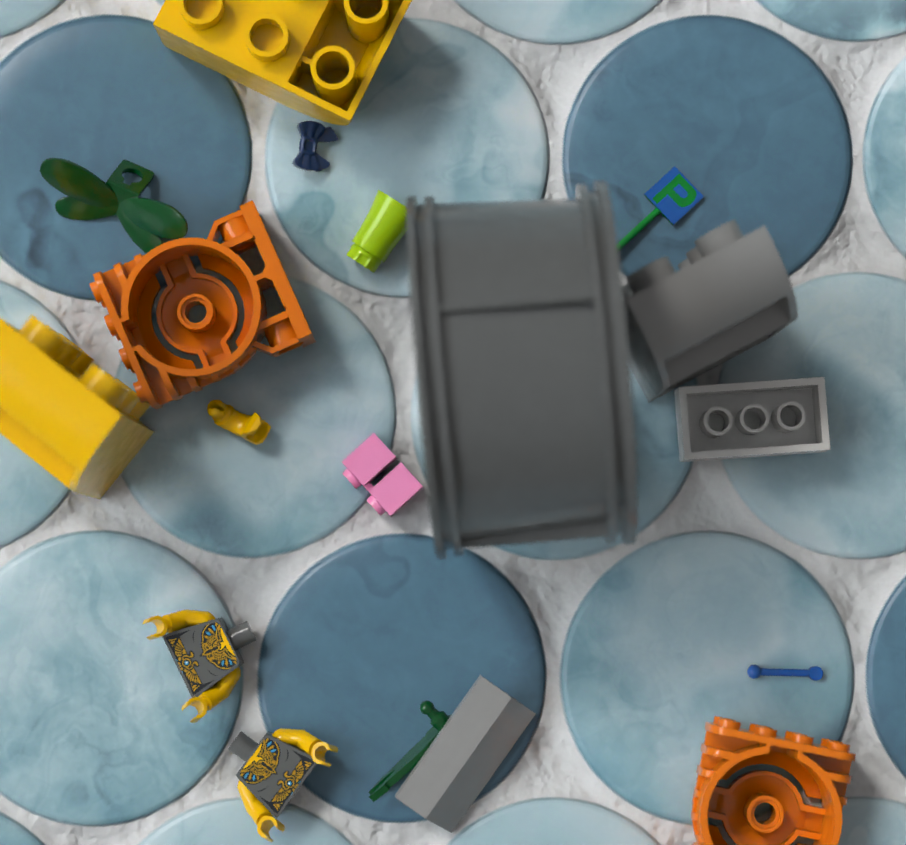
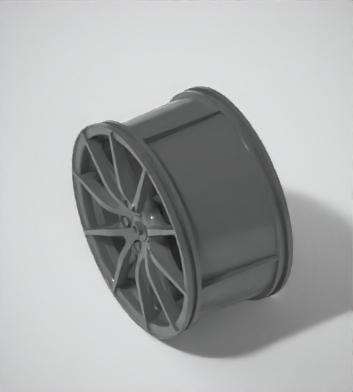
(522, 370)

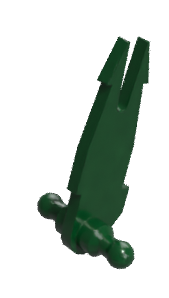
(412, 757)

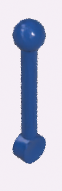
(814, 672)

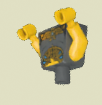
(203, 654)
(275, 772)

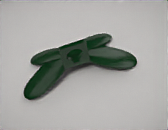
(94, 199)

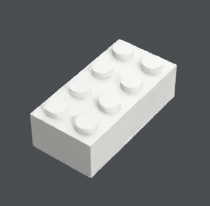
(752, 419)

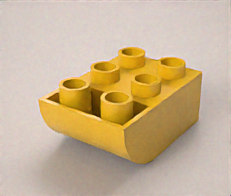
(293, 51)
(66, 419)

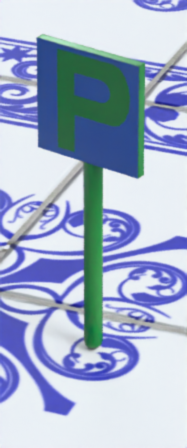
(672, 198)

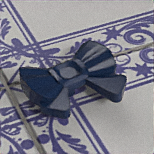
(311, 134)

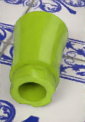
(379, 232)

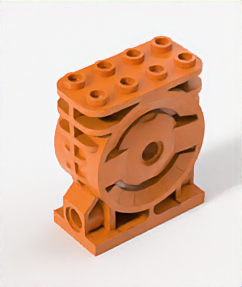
(132, 287)
(817, 767)

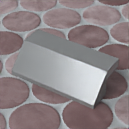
(465, 754)

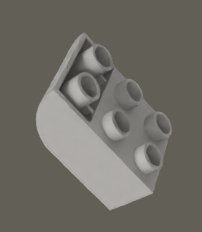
(714, 308)

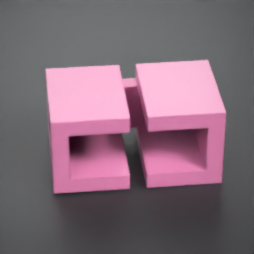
(370, 461)

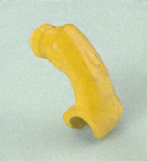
(246, 426)

